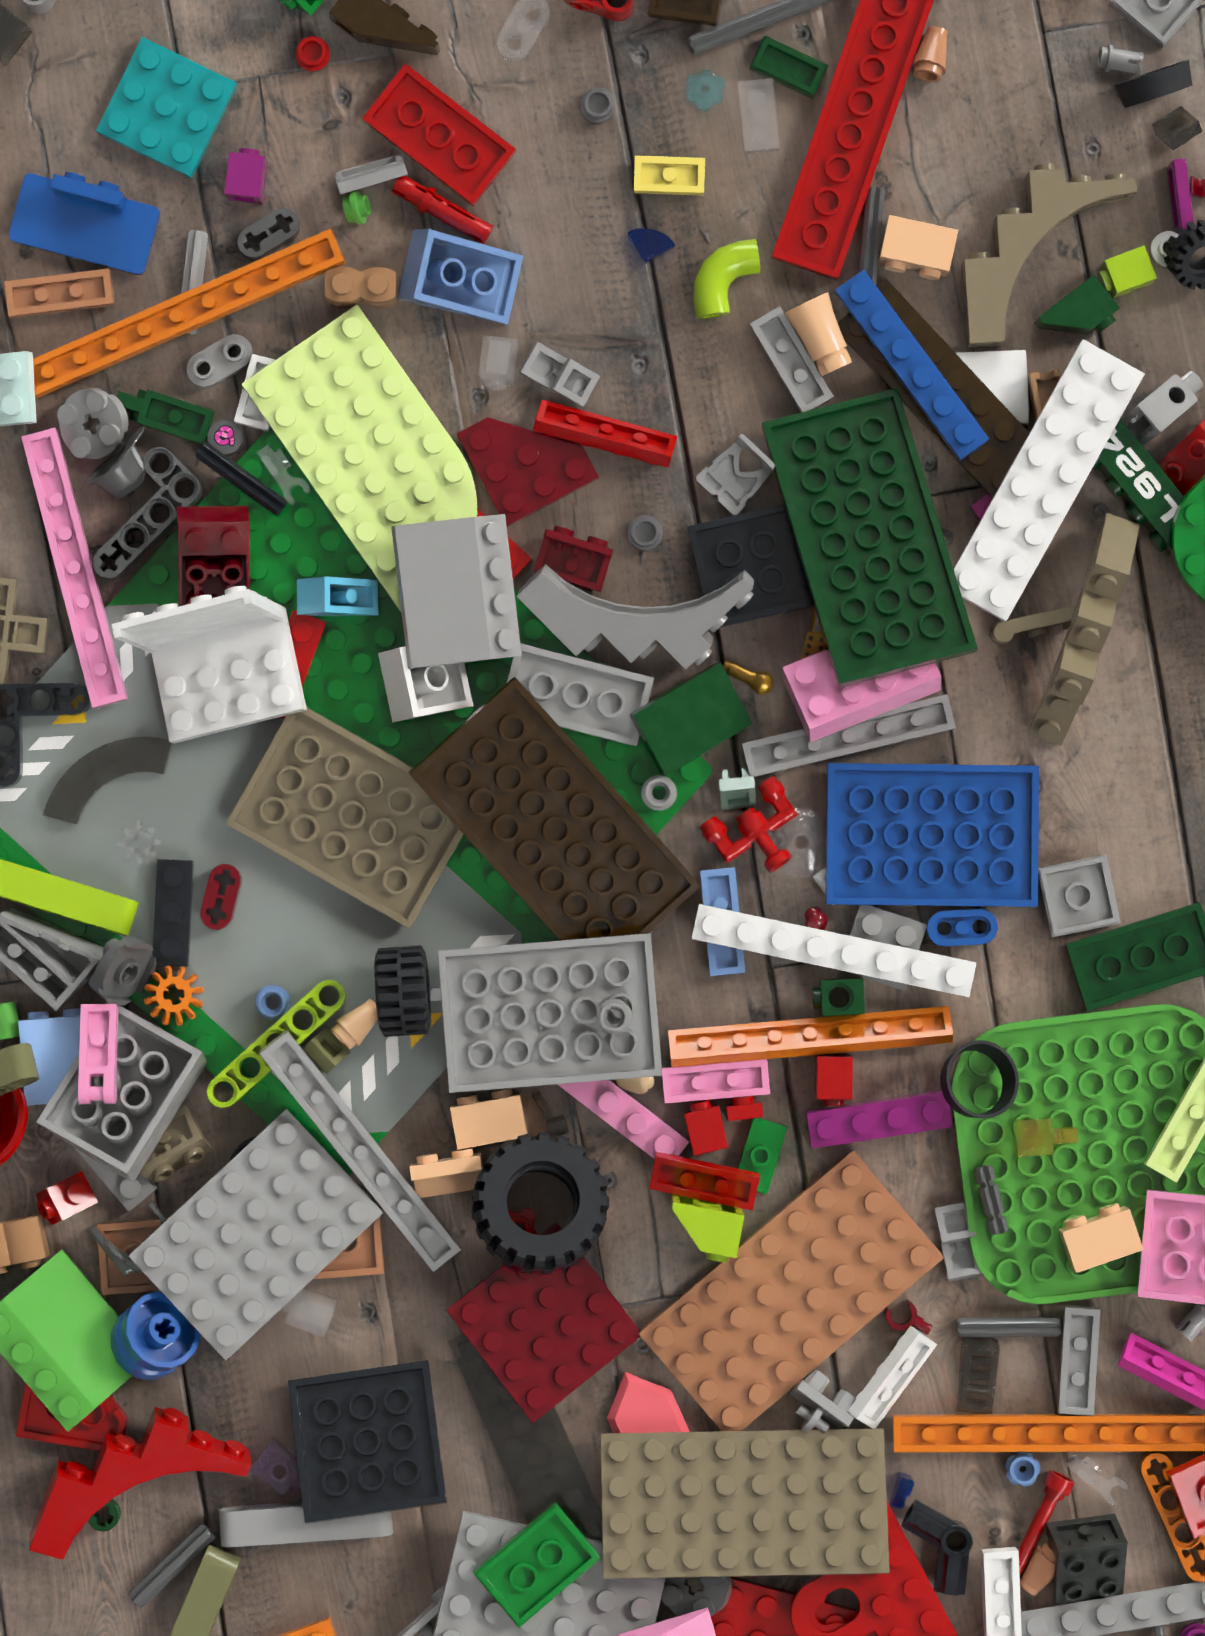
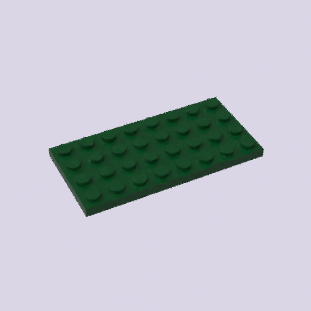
(869, 538)

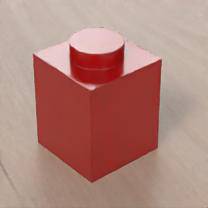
(833, 1079)
(705, 1127)

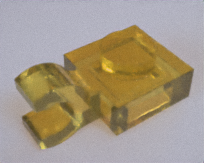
(1037, 1137)

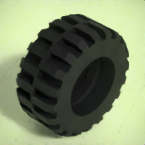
(551, 1157)

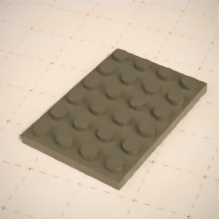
(347, 816)

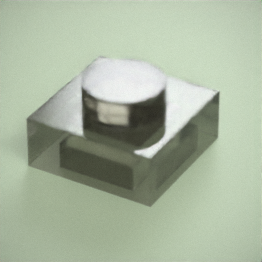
(1177, 128)

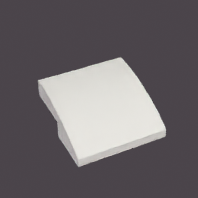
(1004, 376)

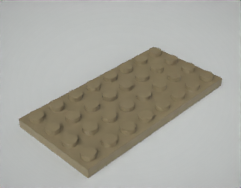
(744, 1503)

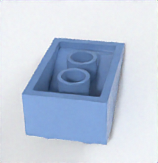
(460, 276)

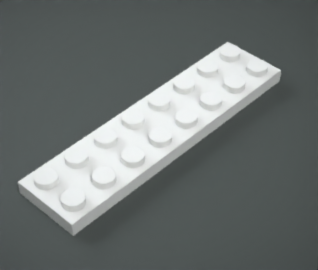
(1045, 479)

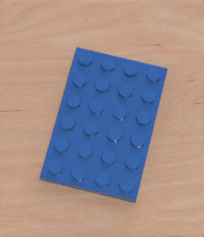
(932, 834)

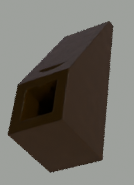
(383, 25)

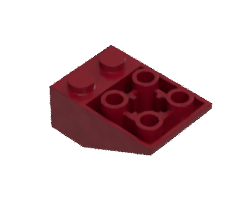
(212, 550)

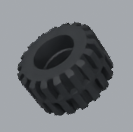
(402, 991)

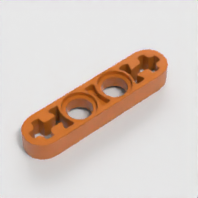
(1171, 1517)

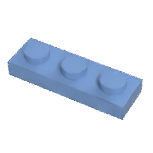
(720, 891)

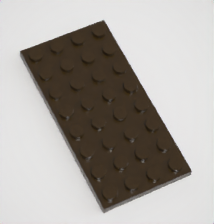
(552, 822)

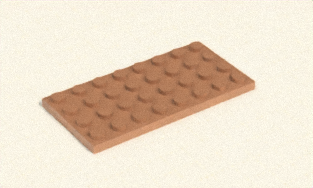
(791, 1294)

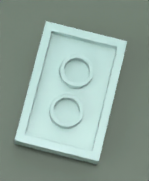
(17, 389)

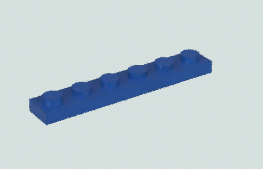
(911, 365)

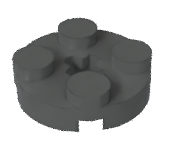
(109, 978)
(682, 1600)

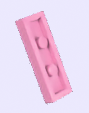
(715, 1081)

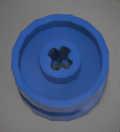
(153, 1338)

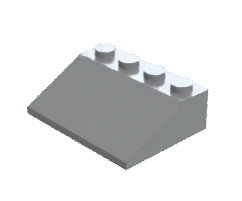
(456, 591)
(151, 1085)

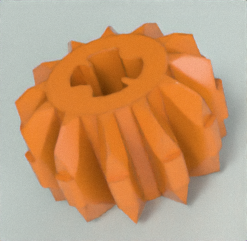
(166, 1005)

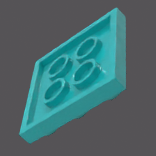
(167, 107)

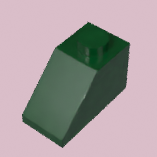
(1081, 310)

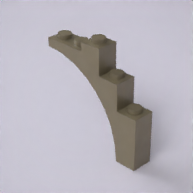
(1050, 202)
(1088, 629)

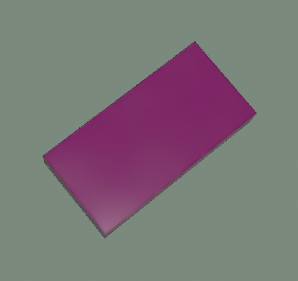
(1180, 193)

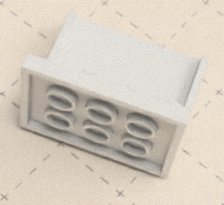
(219, 661)

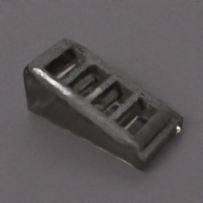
(972, 1346)

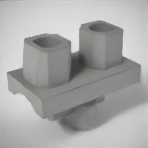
(810, 1395)

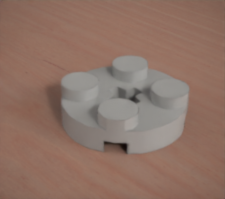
(74, 423)

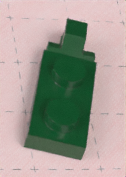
(168, 415)

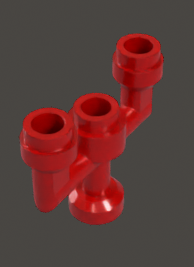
(755, 828)

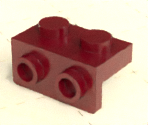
(574, 559)

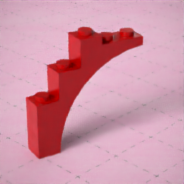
(120, 1465)

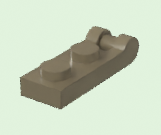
(1034, 624)

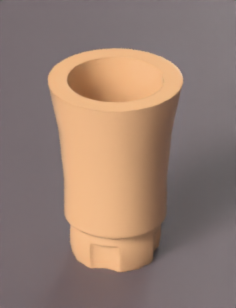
(820, 333)

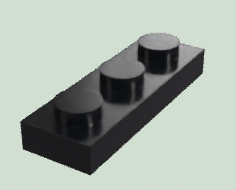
(173, 912)

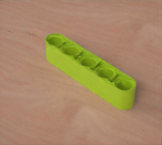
(66, 898)
(233, 1073)

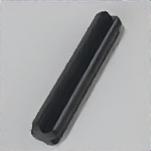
(241, 478)

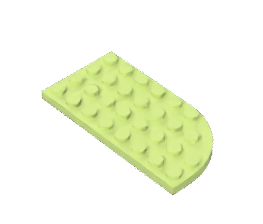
(363, 438)

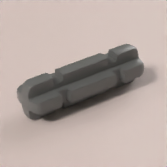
(991, 1199)

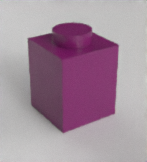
(246, 176)

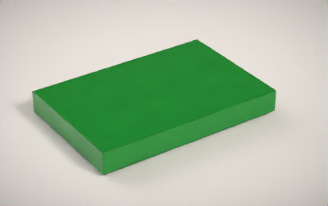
(536, 1564)

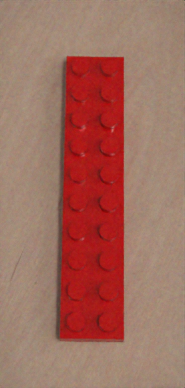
(851, 134)

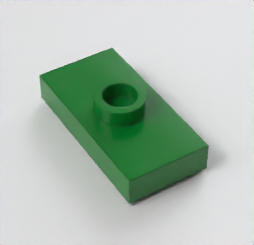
(762, 1150)

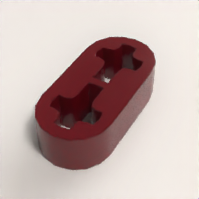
(212, 894)

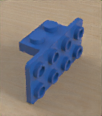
(84, 221)

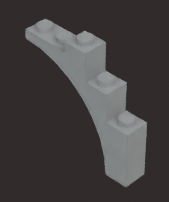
(680, 628)

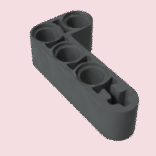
(143, 519)

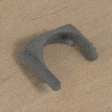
(120, 1258)

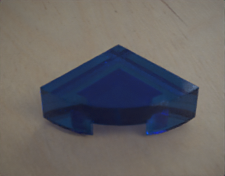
(650, 243)
(901, 1490)

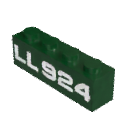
(1141, 484)

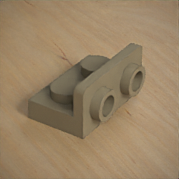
(179, 1146)

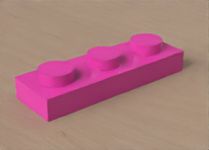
(1163, 1370)

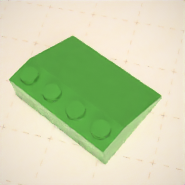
(60, 1340)

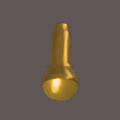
(759, 681)

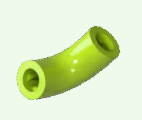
(719, 272)

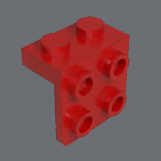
(1186, 461)

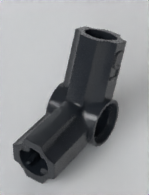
(951, 1561)

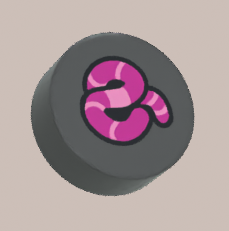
(225, 437)

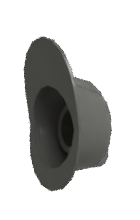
(121, 471)

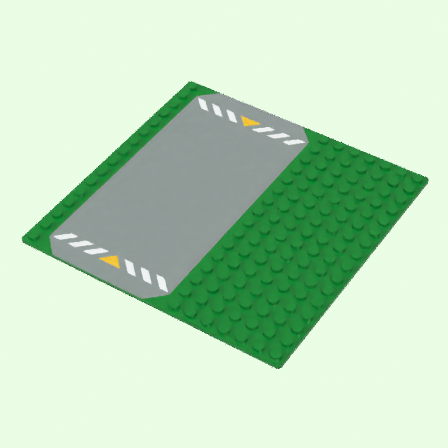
(286, 920)

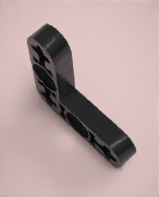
(22, 707)

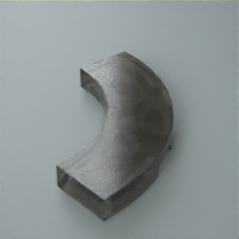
(102, 766)

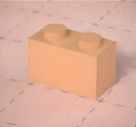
(917, 247)
(488, 1119)
(1100, 1237)

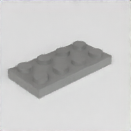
(583, 693)

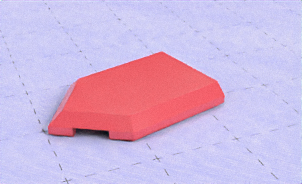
(644, 1408)

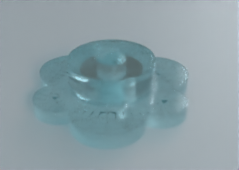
(705, 99)

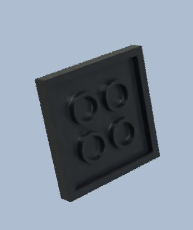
(761, 546)

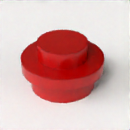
(312, 53)

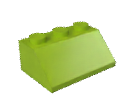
(711, 1226)

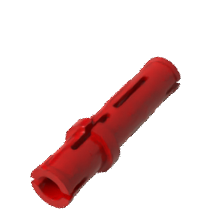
(448, 212)

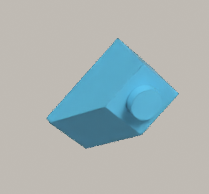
(337, 597)

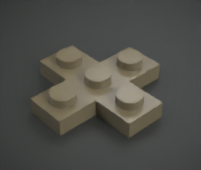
(18, 631)

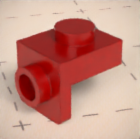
(65, 1198)

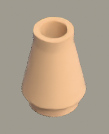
(356, 1024)

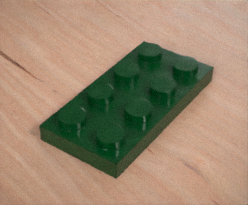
(1139, 956)

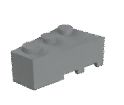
(46, 956)

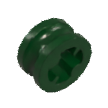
(114, 1510)

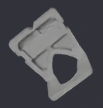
(730, 484)

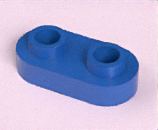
(961, 927)

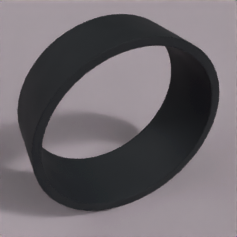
(1154, 84)
(1007, 1069)

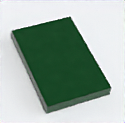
(690, 719)

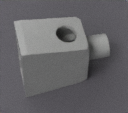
(1163, 406)

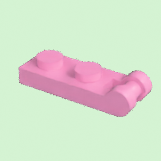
(98, 1052)

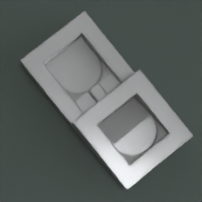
(559, 374)
(954, 1242)

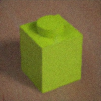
(1127, 272)

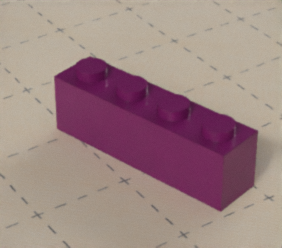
(877, 1119)

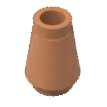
(931, 55)
(1039, 1570)

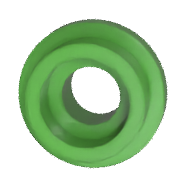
(356, 207)

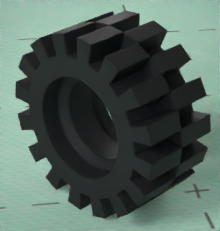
(1181, 252)

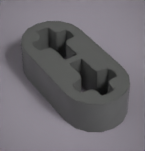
(264, 226)

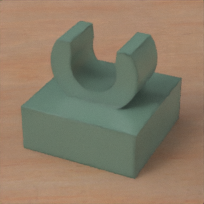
(738, 791)

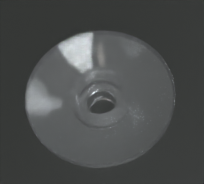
(812, 858)

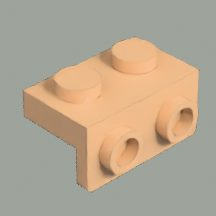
(446, 1175)

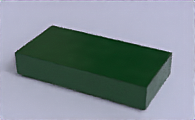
(788, 67)

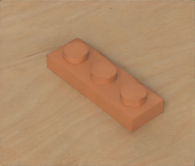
(59, 293)

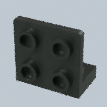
(1088, 1558)

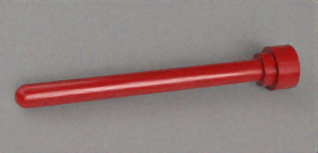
(1056, 1488)

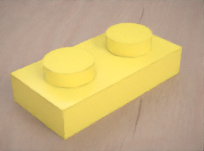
(669, 175)

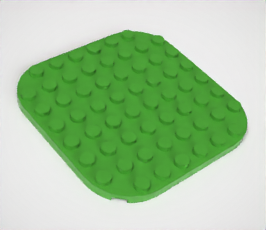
(1118, 1085)

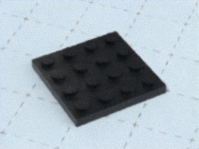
(367, 1442)

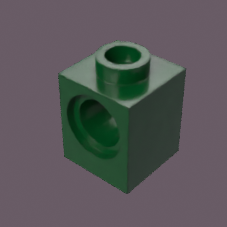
(855, 1001)

